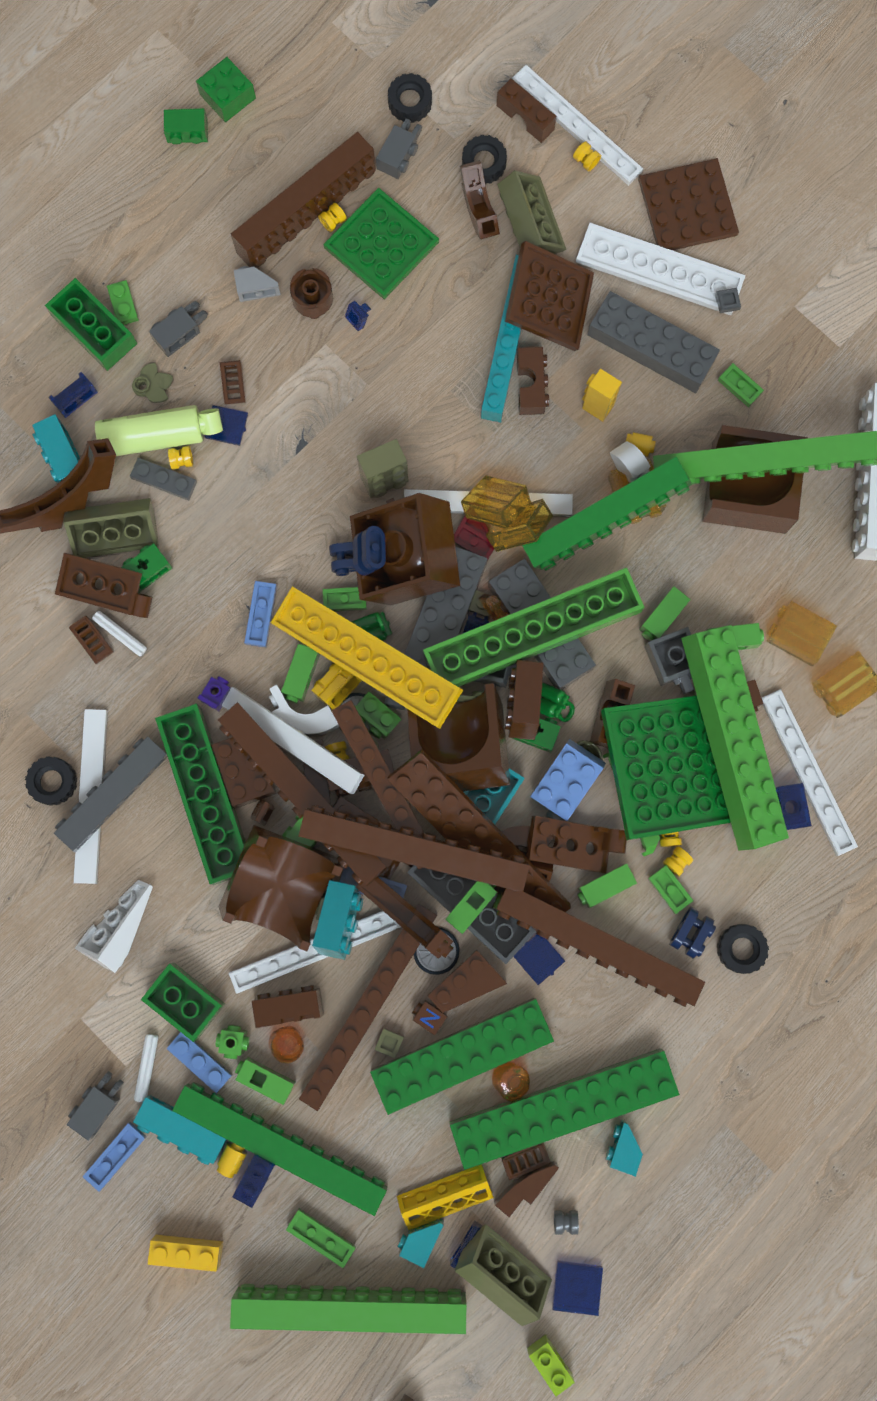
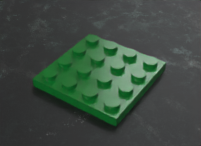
(381, 243)

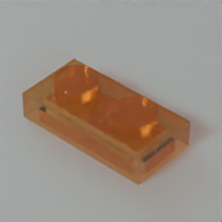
(492, 606)

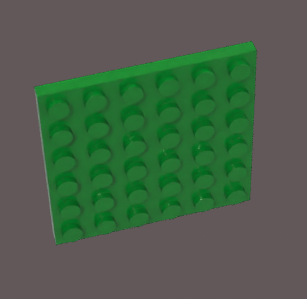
(663, 768)

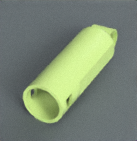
(159, 429)

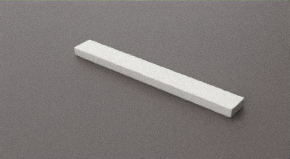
(579, 125)
(557, 503)
(297, 742)
(809, 773)
(91, 775)
(295, 958)

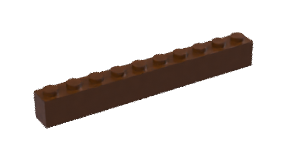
(292, 784)
(414, 849)
(600, 945)
(362, 1016)

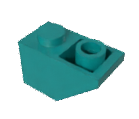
(625, 1153)

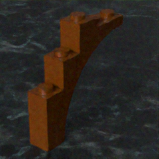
(47, 510)
(408, 917)

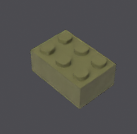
(383, 469)

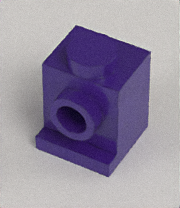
(217, 700)

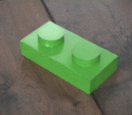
(122, 302)
(740, 385)
(343, 599)
(670, 889)

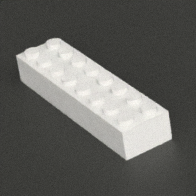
(866, 503)

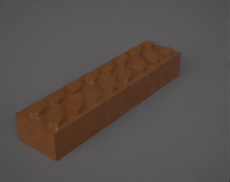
(304, 201)

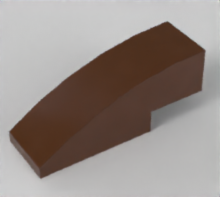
(526, 1188)

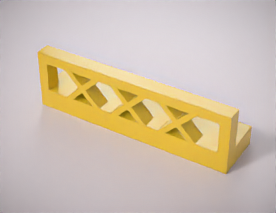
(442, 1194)

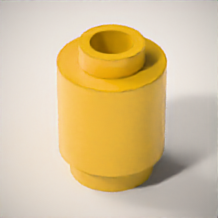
(642, 442)
(231, 1160)

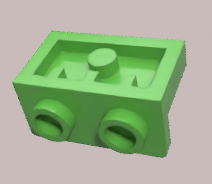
(377, 716)

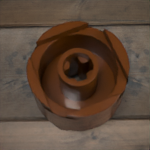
(311, 292)

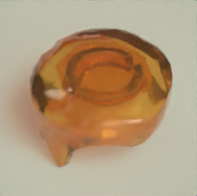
(286, 1044)
(511, 1081)

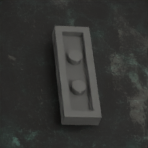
(163, 479)

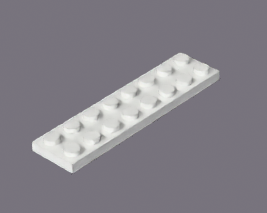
(656, 266)

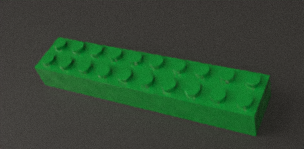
(563, 1108)

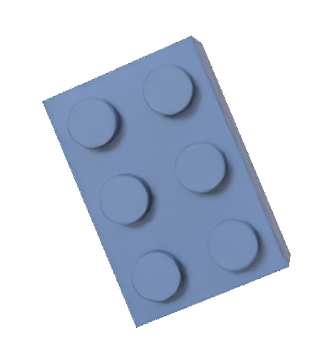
(568, 780)

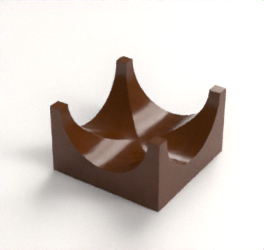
(278, 885)

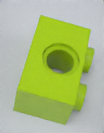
(550, 1365)

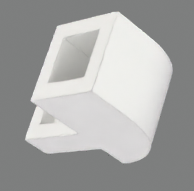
(630, 461)

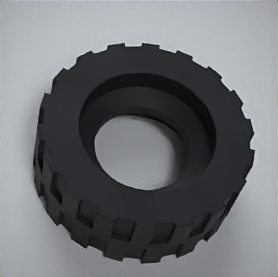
(410, 82)
(489, 144)
(34, 776)
(759, 944)

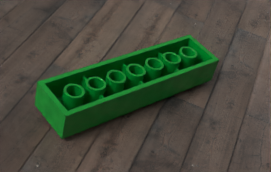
(607, 514)
(202, 791)
(461, 1056)

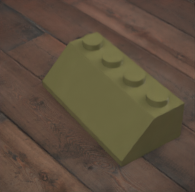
(530, 211)
(111, 528)
(504, 1276)

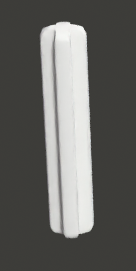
(119, 633)
(146, 1067)

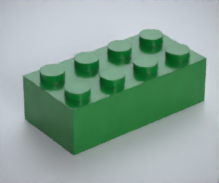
(91, 324)

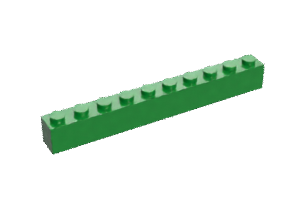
(280, 1148)

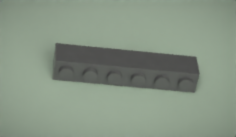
(111, 794)

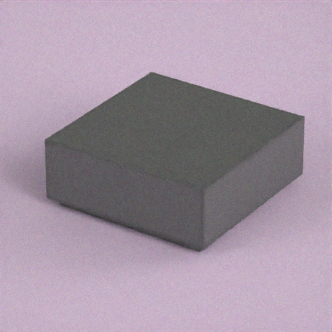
(728, 300)

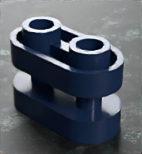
(369, 550)
(341, 565)
(696, 945)

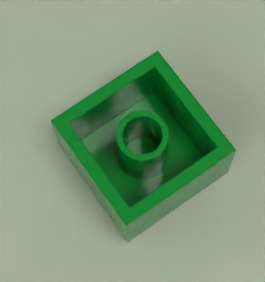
(226, 89)

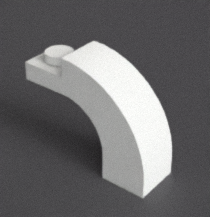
(312, 724)

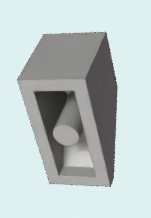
(254, 284)

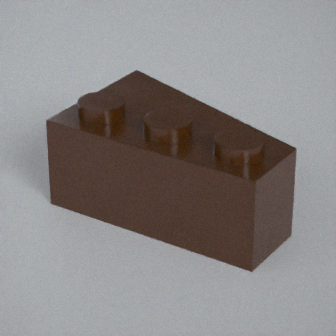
(465, 983)
(287, 1006)

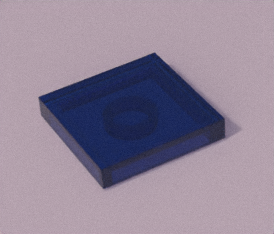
(577, 1288)

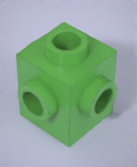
(240, 1038)

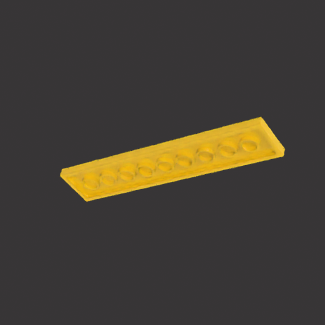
(367, 657)

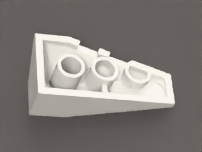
(113, 936)

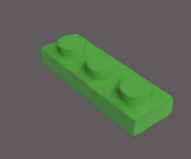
(321, 1238)

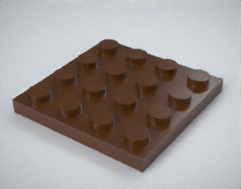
(688, 205)
(549, 296)

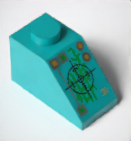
(420, 1242)

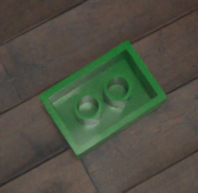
(183, 1001)

